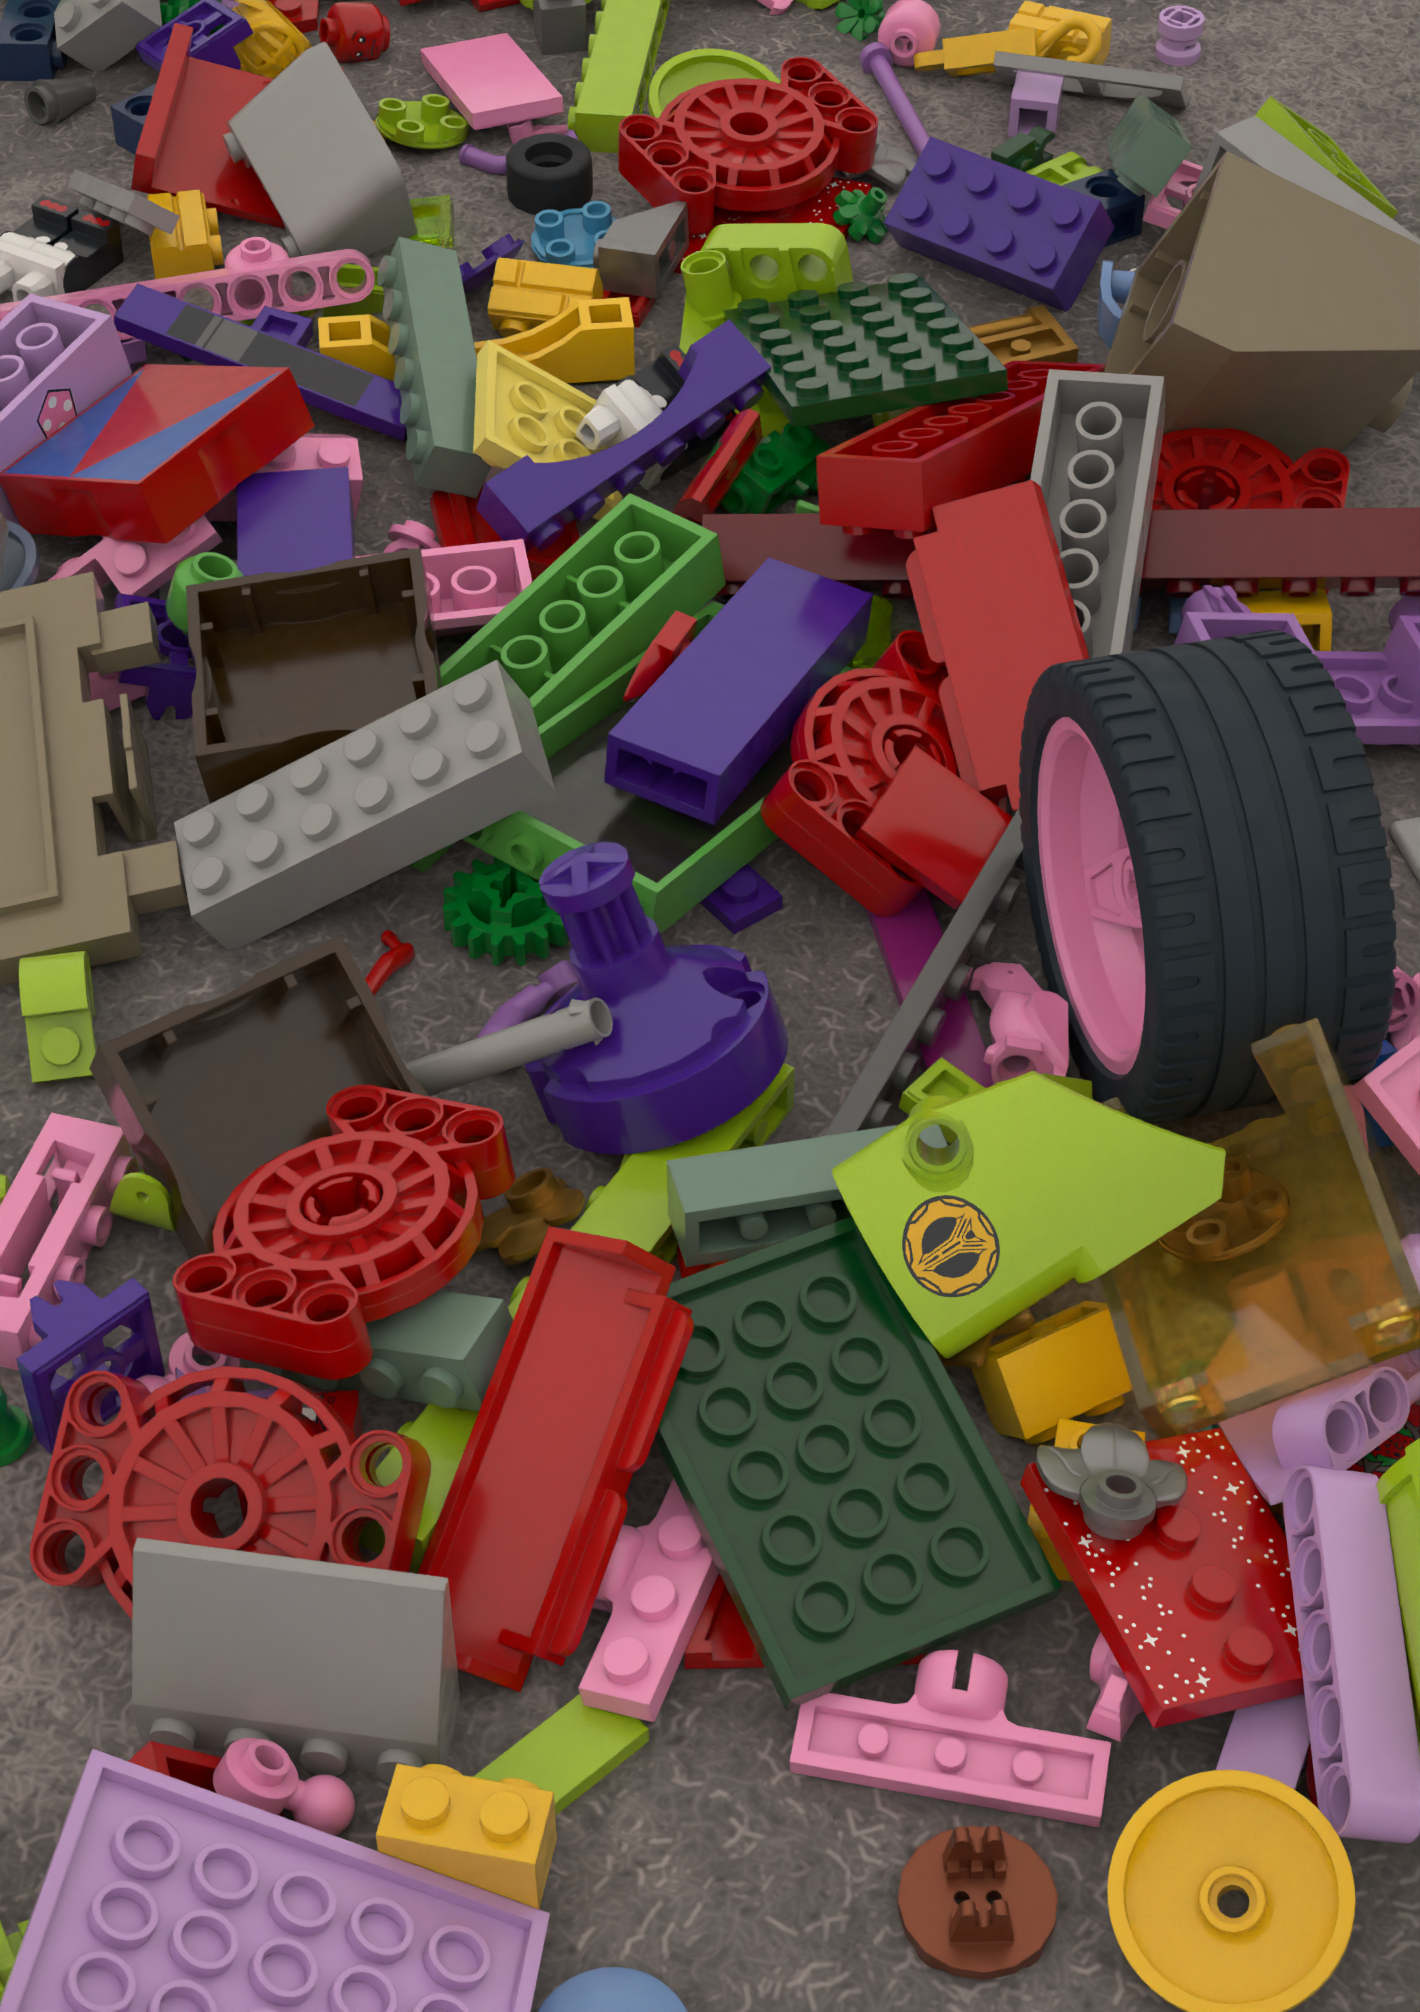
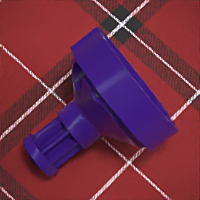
(690, 1022)

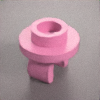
(410, 536)

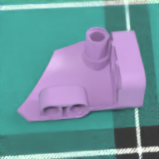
(1326, 1423)

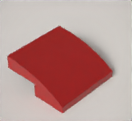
(934, 827)

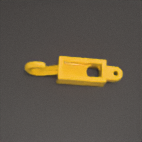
(976, 53)

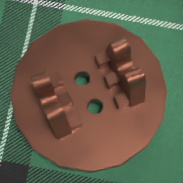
(977, 1936)

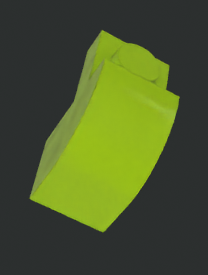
(58, 1015)

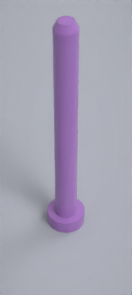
(878, 59)

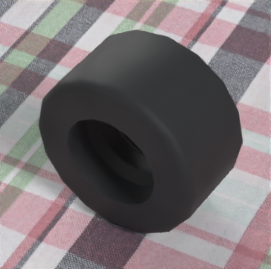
(549, 173)

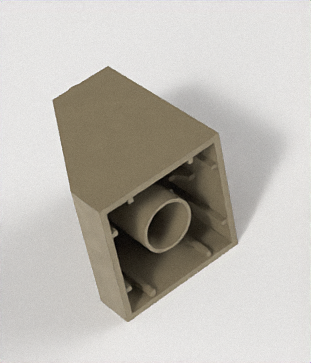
(1274, 314)

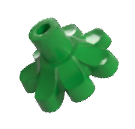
(860, 17)
(863, 213)

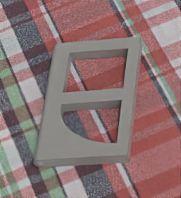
(1098, 79)

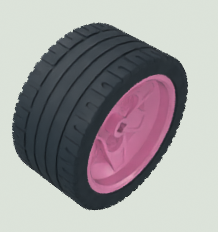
(1204, 868)

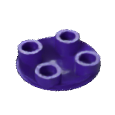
(484, 273)

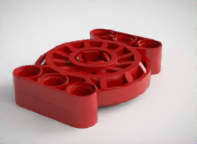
(748, 143)
(1244, 472)
(846, 760)
(346, 1231)
(174, 1453)

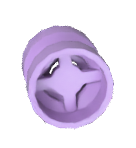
(1179, 29)

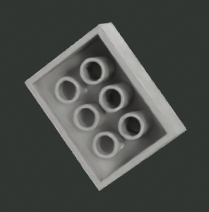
(293, 1652)

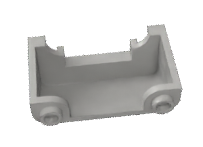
(322, 160)

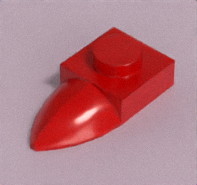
(661, 653)

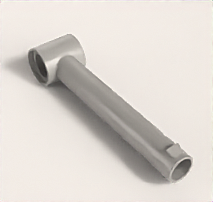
(513, 1046)

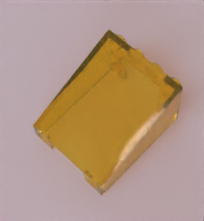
(1306, 1304)

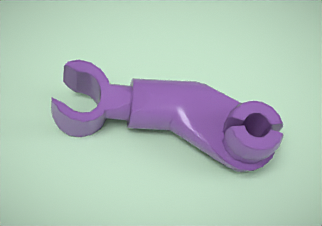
(532, 999)

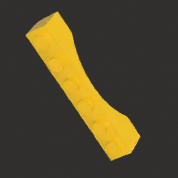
(579, 345)

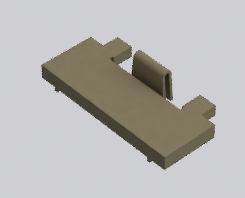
(58, 769)

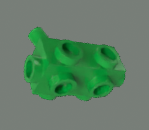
(776, 472)

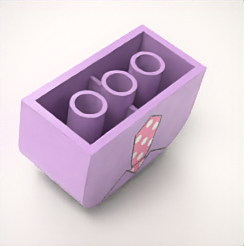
(51, 370)

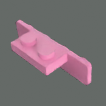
(141, 566)

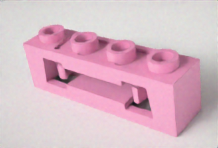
(85, 1174)

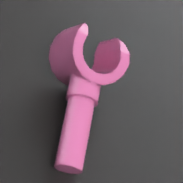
(526, 129)

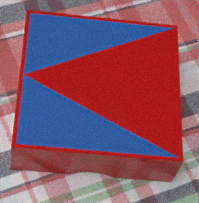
(156, 451)

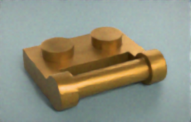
(1028, 338)

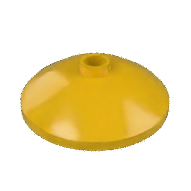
(1219, 1837)

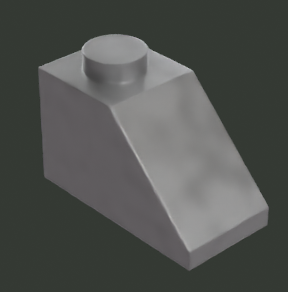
(643, 250)

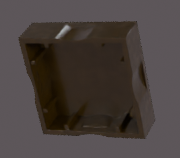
(304, 660)
(245, 1078)

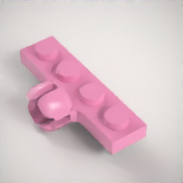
(655, 1598)
(953, 1746)

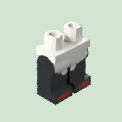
(58, 251)
(635, 403)

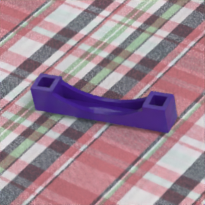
(542, 498)

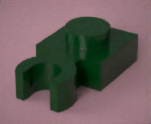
(1024, 150)

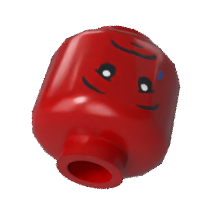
(355, 31)

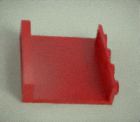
(184, 132)

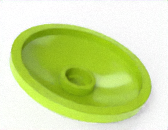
(698, 68)

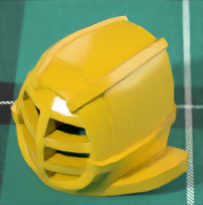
(273, 41)

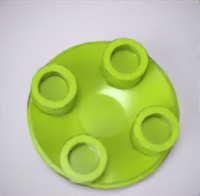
(421, 123)

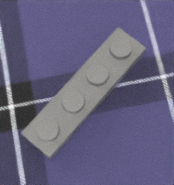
(122, 204)

